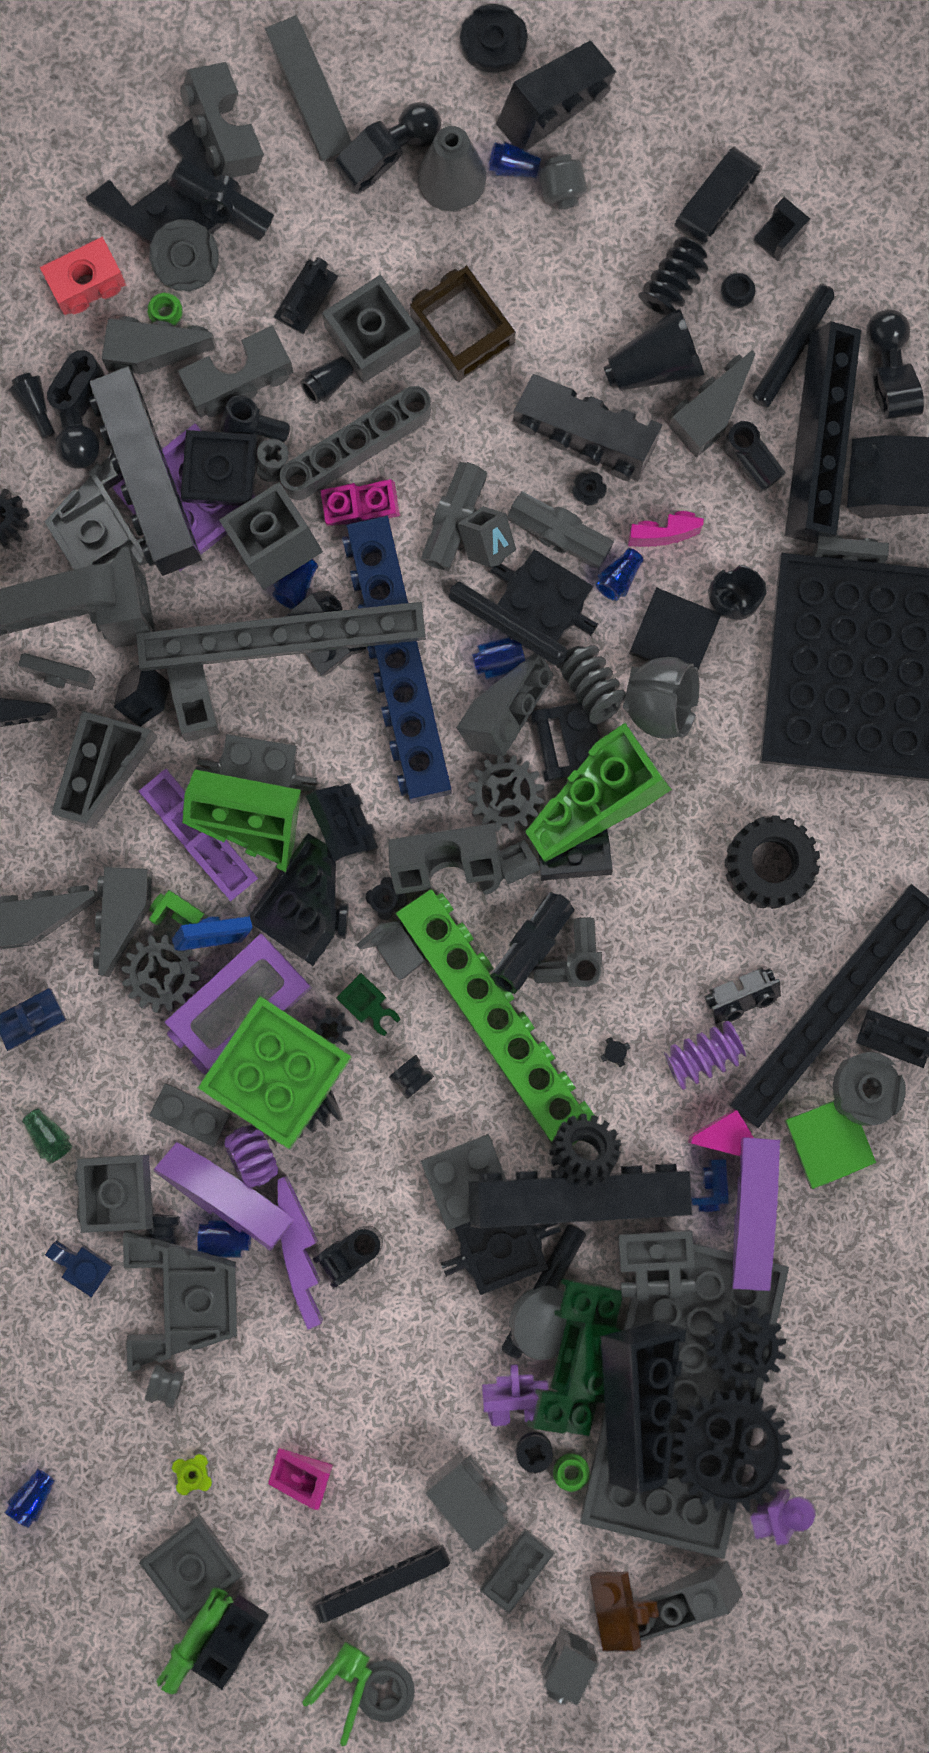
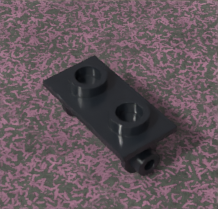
(306, 295)
(758, 990)
(894, 1038)

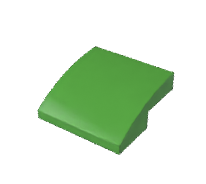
(828, 1144)

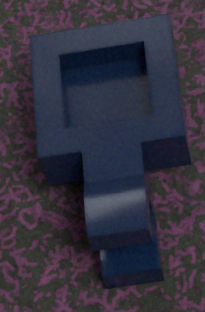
(84, 1269)

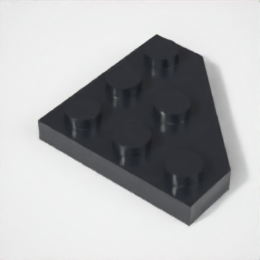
(301, 902)

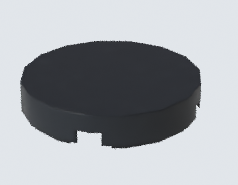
(493, 51)

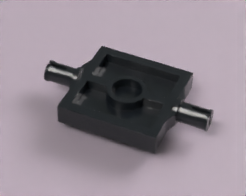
(545, 596)
(500, 1253)

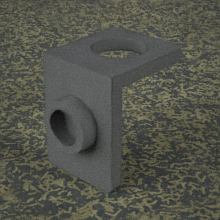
(396, 948)

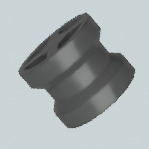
(164, 1386)

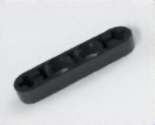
(381, 1584)

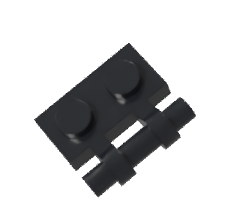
(342, 821)

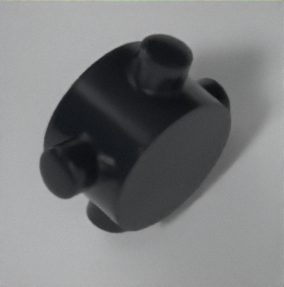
(615, 1052)

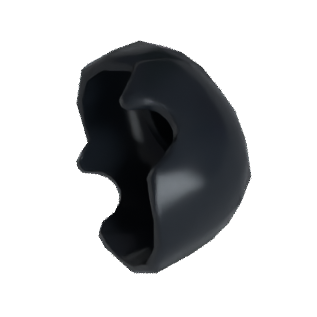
(737, 592)

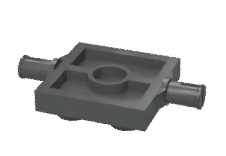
(259, 762)

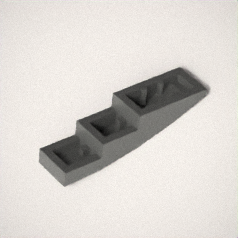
(308, 87)

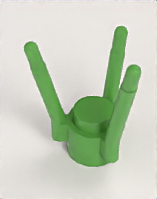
(347, 1664)

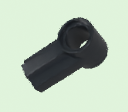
(754, 460)

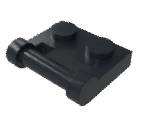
(577, 734)

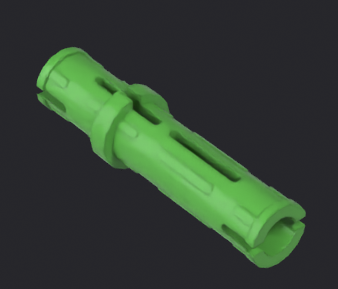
(187, 1651)

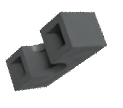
(228, 147)
(265, 365)
(419, 857)

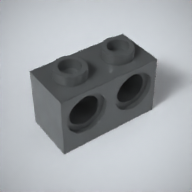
(568, 1667)

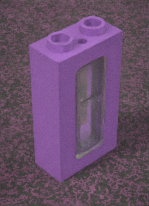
(223, 1003)

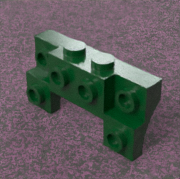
(578, 1373)

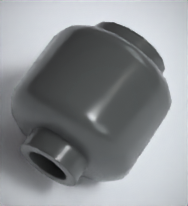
(563, 181)

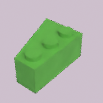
(244, 812)

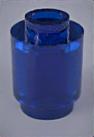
(498, 657)
(222, 1240)

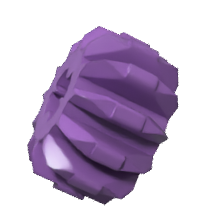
(251, 1156)

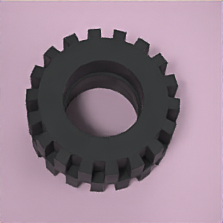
(797, 845)

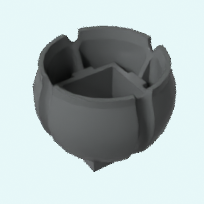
(662, 697)

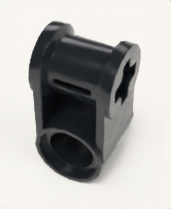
(345, 1259)

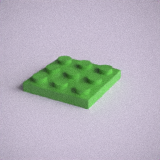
(275, 1072)

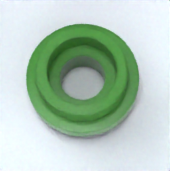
(165, 300)
(577, 1482)

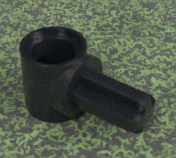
(250, 420)

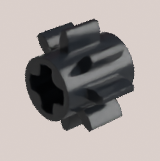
(341, 1029)

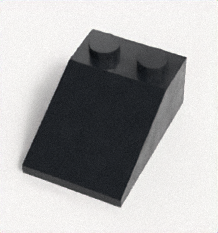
(889, 476)

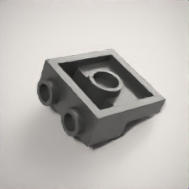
(114, 1193)

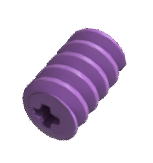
(705, 1054)

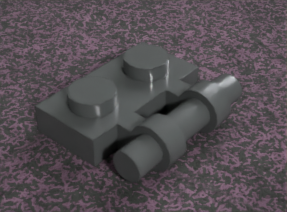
(657, 1252)

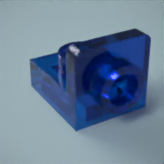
(716, 1180)

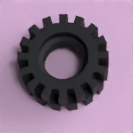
(572, 1163)

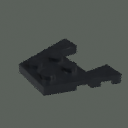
(164, 202)

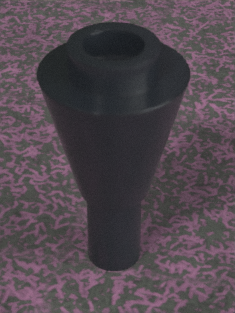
(29, 394)

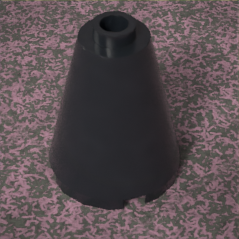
(656, 356)

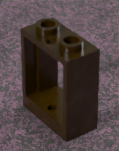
(484, 349)

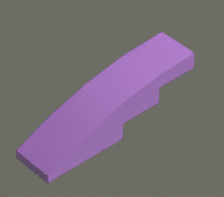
(215, 857)
(223, 1195)
(756, 1214)
(297, 1260)

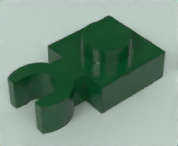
(364, 1000)

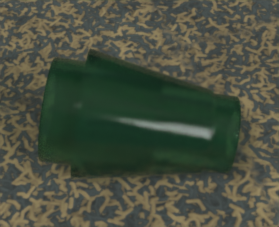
(48, 1138)

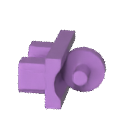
(511, 1393)
(782, 1517)

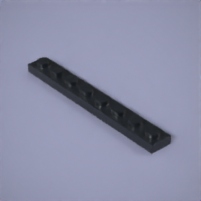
(832, 1007)

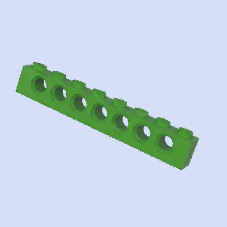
(416, 919)

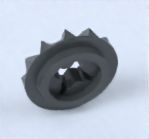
(390, 1707)

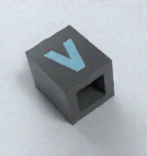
(487, 536)

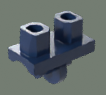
(30, 1019)

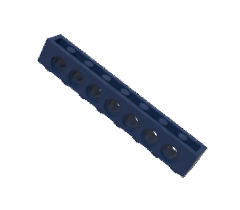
(434, 782)

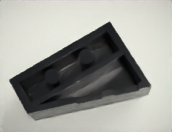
(554, 95)

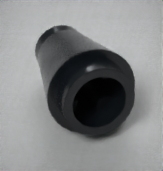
(326, 379)

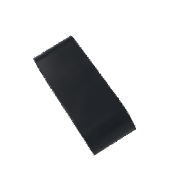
(717, 195)

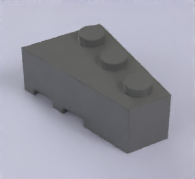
(98, 767)

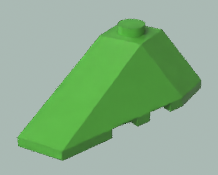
(604, 790)

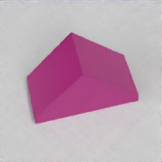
(723, 1134)
(300, 1477)

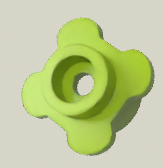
(200, 1481)

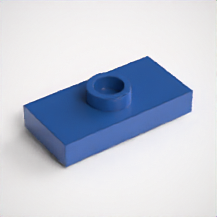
(212, 932)

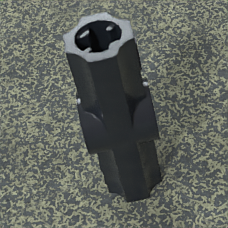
(220, 199)
(532, 943)

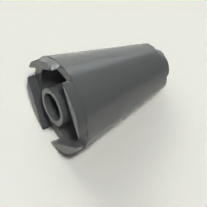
(452, 171)

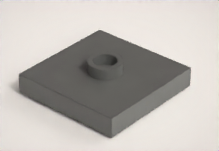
(190, 1567)

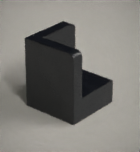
(782, 229)
(141, 695)

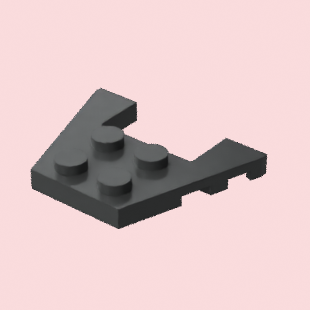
(90, 524)
(197, 1299)

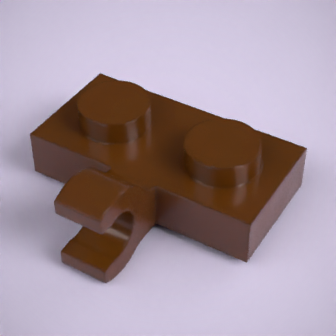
(617, 1612)

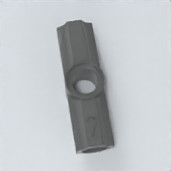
(452, 509)
(560, 529)

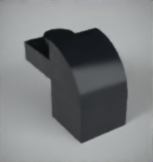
(230, 1642)

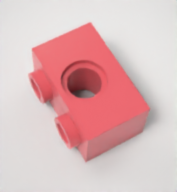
(91, 260)

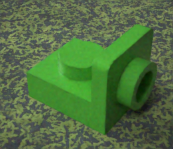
(184, 911)

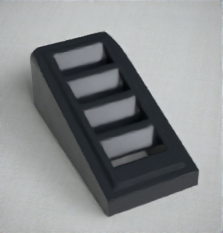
(21, 712)

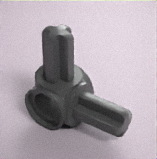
(584, 950)

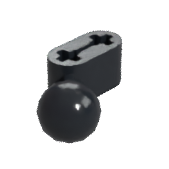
(380, 148)
(894, 383)
(76, 444)

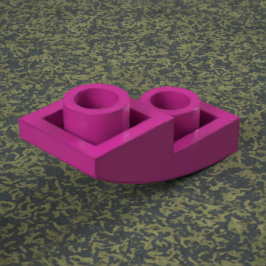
(359, 503)
(677, 529)

